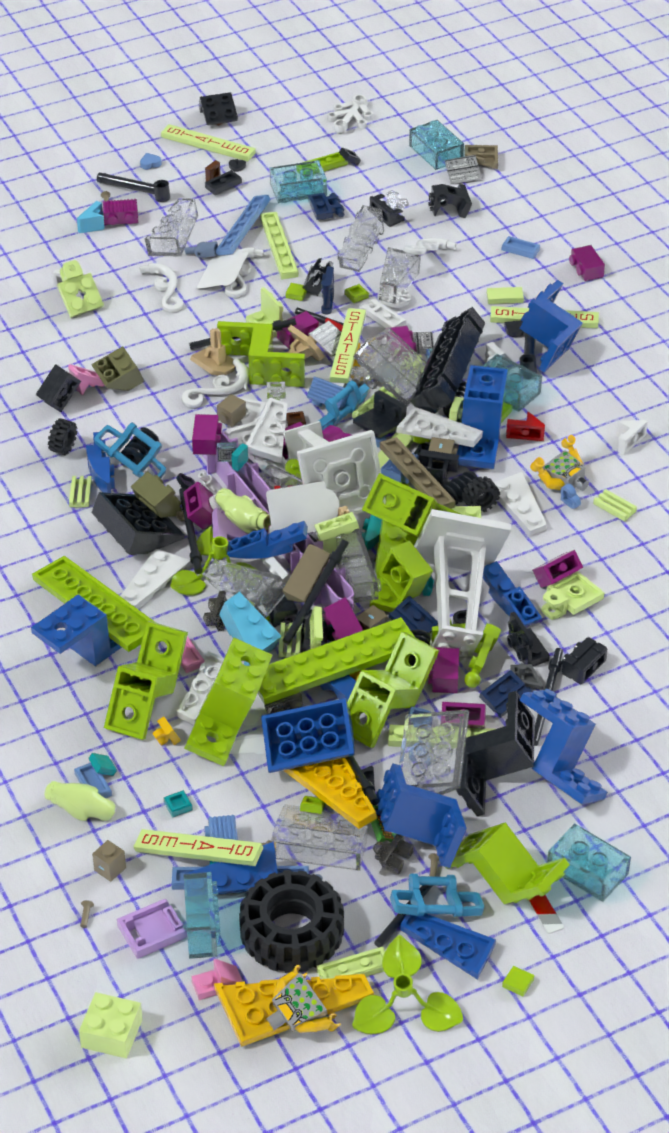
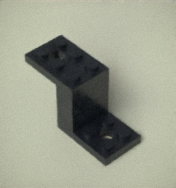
(497, 753)

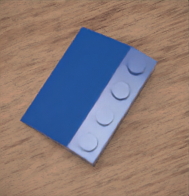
(308, 735)

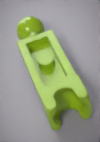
(487, 642)

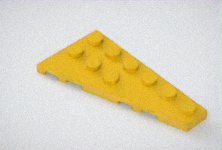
(338, 788)
(252, 1003)

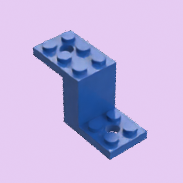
(550, 325)
(484, 412)
(84, 631)
(564, 746)
(421, 815)

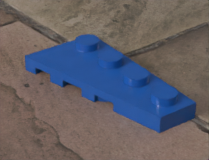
(238, 877)
(452, 942)

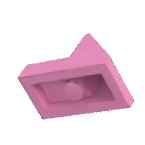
(86, 377)
(222, 973)

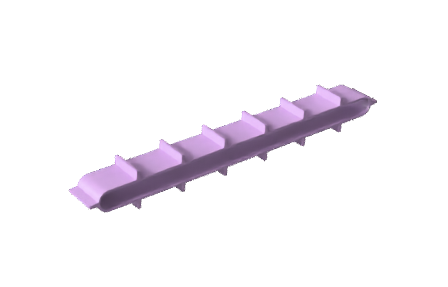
(249, 483)

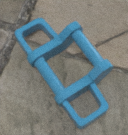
(355, 398)
(114, 450)
(453, 898)

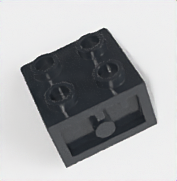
(218, 108)
(58, 388)
(384, 416)
(525, 642)

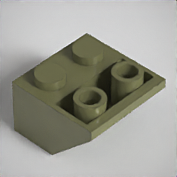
(118, 370)
(156, 495)

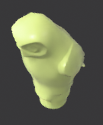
(242, 511)
(80, 800)

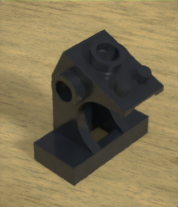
(452, 195)
(436, 469)

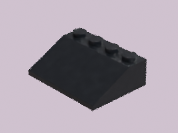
(134, 523)

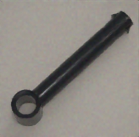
(159, 188)
(528, 359)

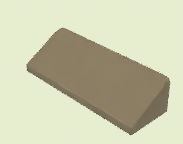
(306, 574)

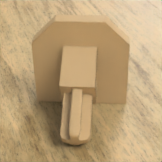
(304, 344)
(214, 357)

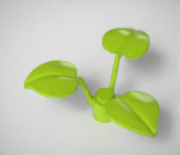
(186, 581)
(401, 962)

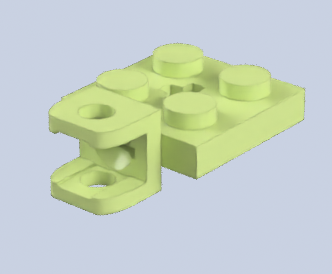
(75, 281)
(560, 596)

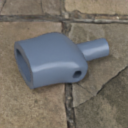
(203, 249)

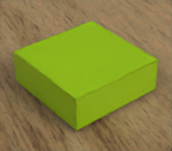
(295, 292)
(356, 293)
(312, 805)
(518, 981)

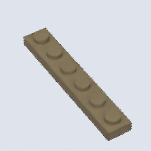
(415, 471)

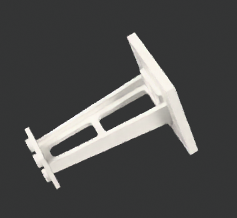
(345, 465)
(465, 545)

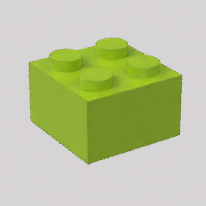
(405, 571)

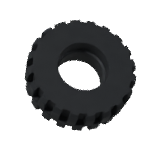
(291, 894)

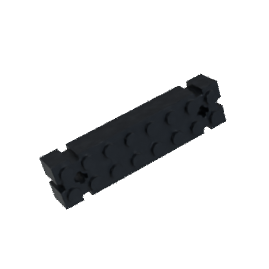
(448, 362)

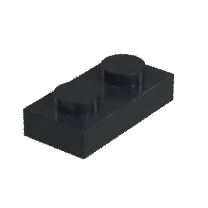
(223, 182)

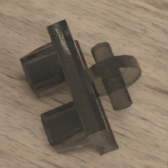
(215, 605)
(287, 703)
(388, 854)

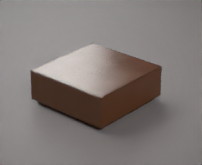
(212, 170)
(295, 417)

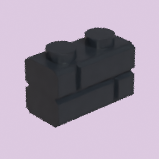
(584, 660)

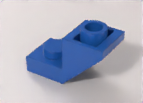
(341, 686)

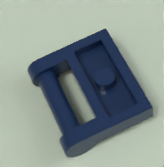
(328, 290)

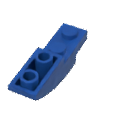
(100, 467)
(264, 545)
(508, 596)

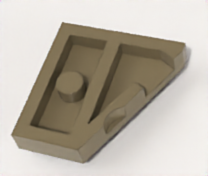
(485, 154)

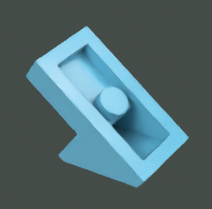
(91, 219)

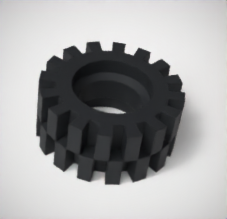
(62, 436)
(483, 486)

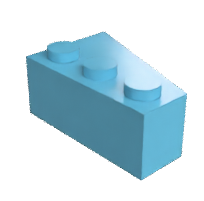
(248, 625)

